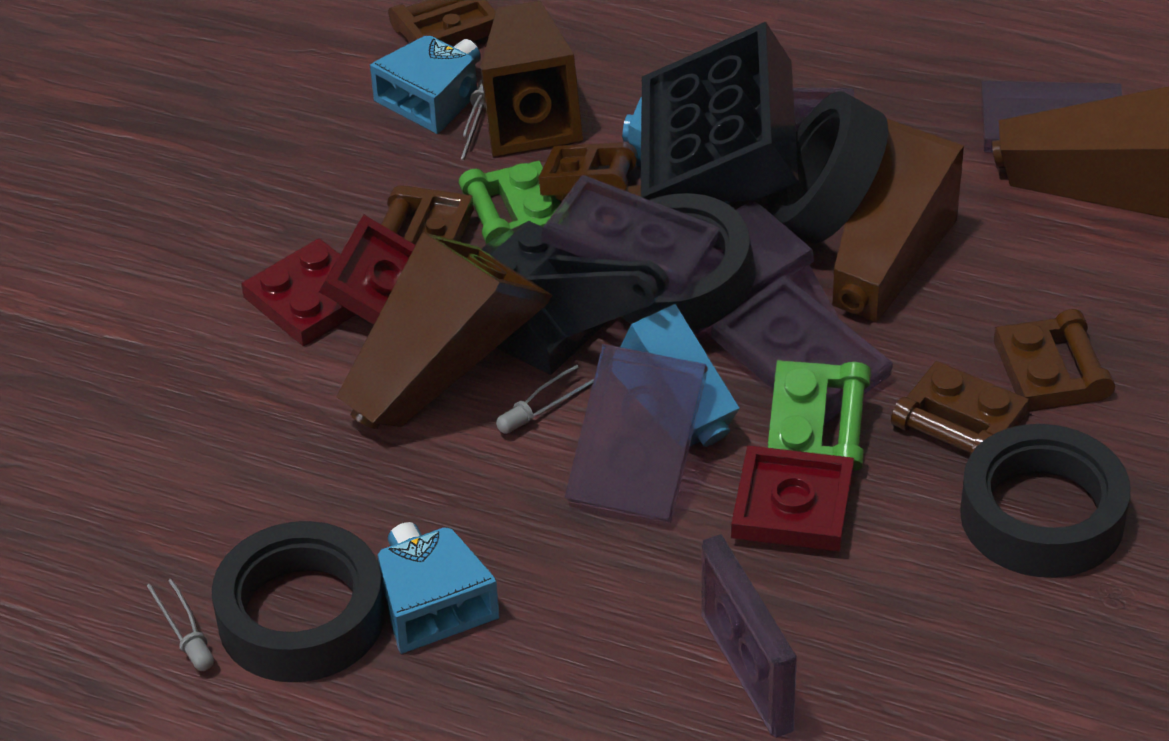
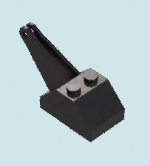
(582, 290)

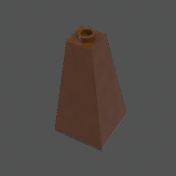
(529, 82)
(1093, 151)
(898, 220)
(436, 326)

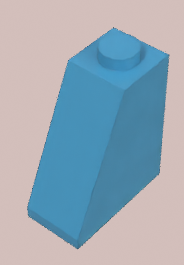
(670, 336)

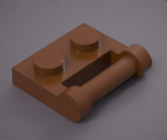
(444, 20)
(570, 162)
(436, 212)
(1037, 368)
(958, 407)

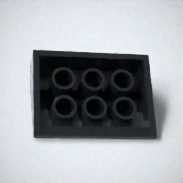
(721, 121)

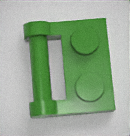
(519, 192)
(801, 407)

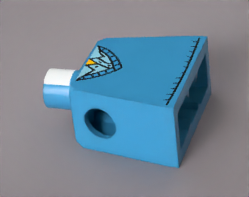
(427, 80)
(433, 586)

